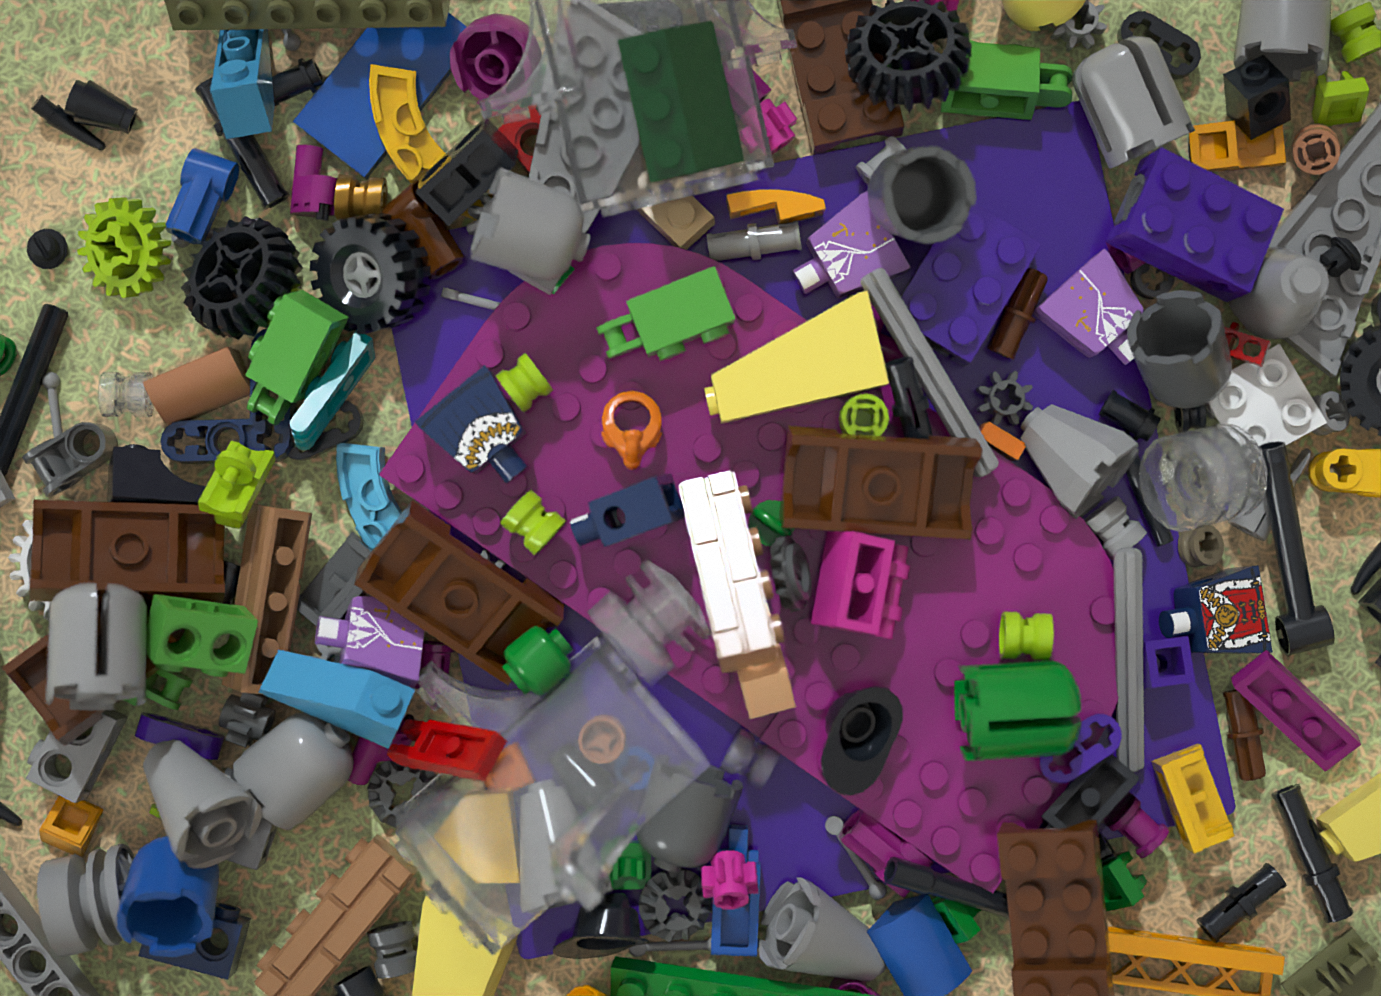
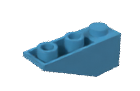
(243, 82)

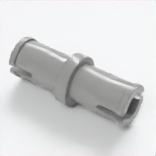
(754, 241)

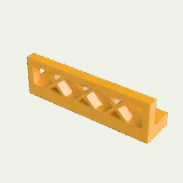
(1191, 951)

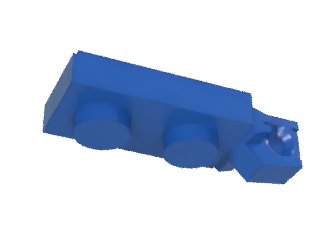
(737, 929)

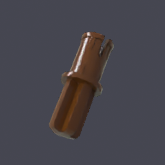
(1018, 314)
(1245, 736)

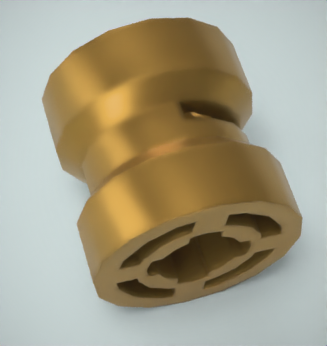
(359, 198)

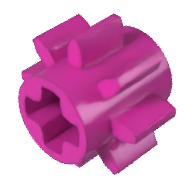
(778, 124)
(729, 880)

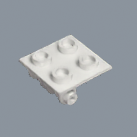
(1267, 401)

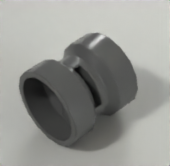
(393, 949)

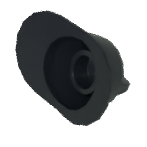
(859, 738)
(603, 930)

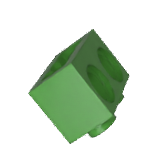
(203, 626)

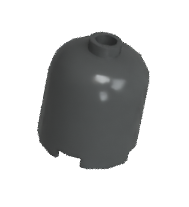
(922, 194)
(1181, 349)
(692, 823)

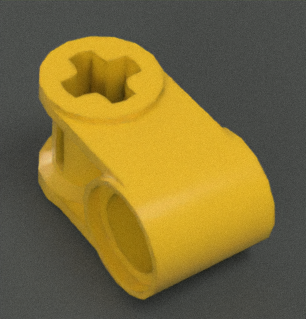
(1358, 471)

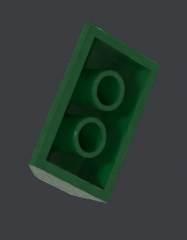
(680, 100)

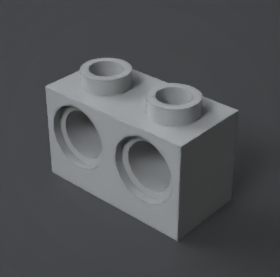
(84, 753)

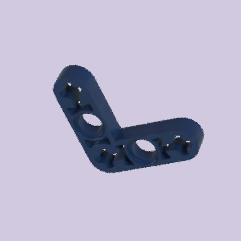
(250, 433)

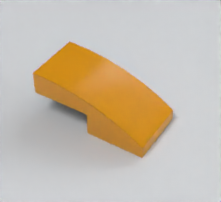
(1226, 147)
(787, 204)

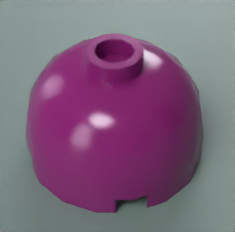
(488, 53)

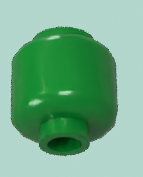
(538, 660)

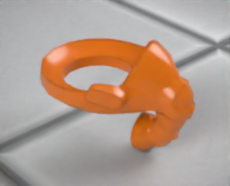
(631, 443)

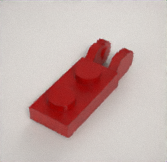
(449, 749)

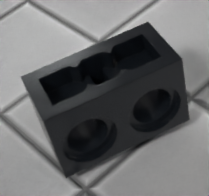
(466, 171)

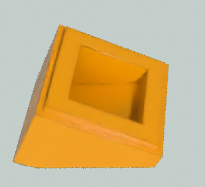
(70, 825)

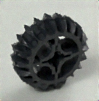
(911, 67)
(240, 277)

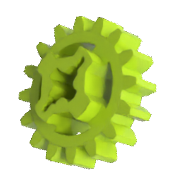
(124, 243)

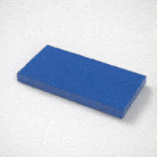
(341, 108)

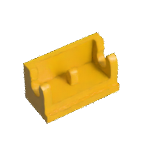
(1193, 798)

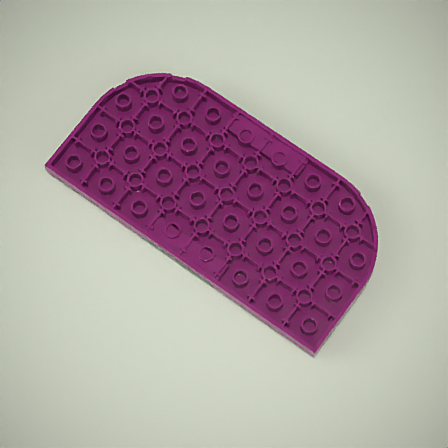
(1020, 557)

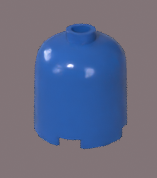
(167, 901)

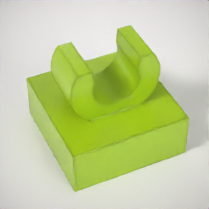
(1340, 100)

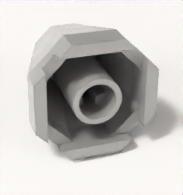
(1076, 455)

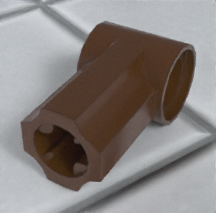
(440, 246)

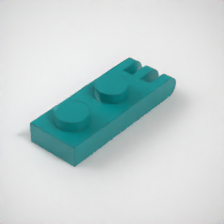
(331, 390)

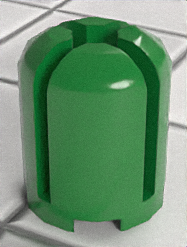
(1017, 710)

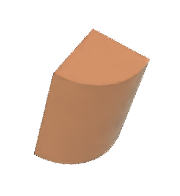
(199, 386)

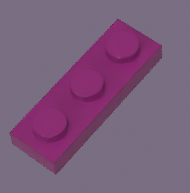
(1295, 710)

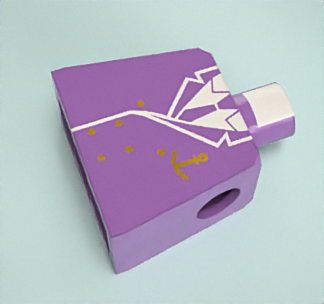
(849, 250)
(1093, 308)
(375, 640)

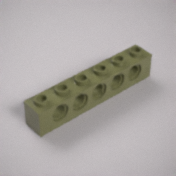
(305, 14)

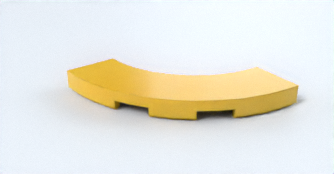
(401, 123)

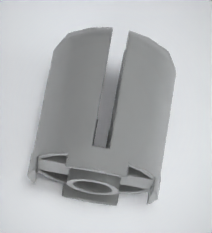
(1130, 99)
(74, 647)

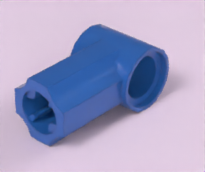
(205, 184)

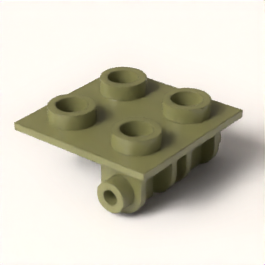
(1340, 969)

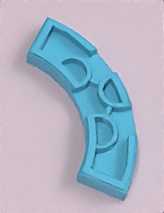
(366, 491)

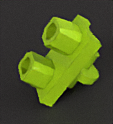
(235, 483)

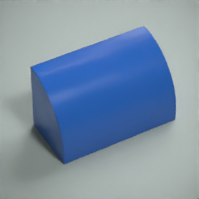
(919, 948)

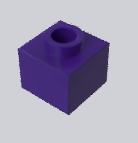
(1174, 660)

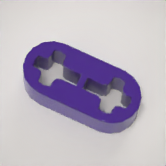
(159, 728)
(1087, 758)

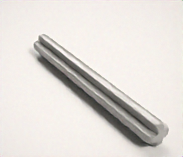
(927, 367)
(1129, 656)

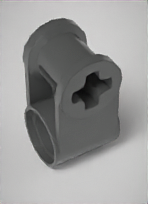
(63, 459)

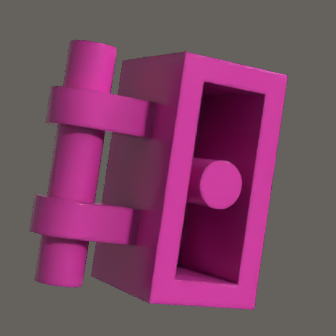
(860, 584)

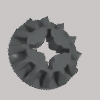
(790, 573)
(381, 791)
(675, 885)

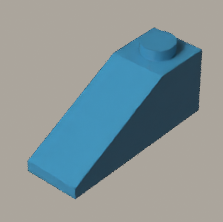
(339, 695)

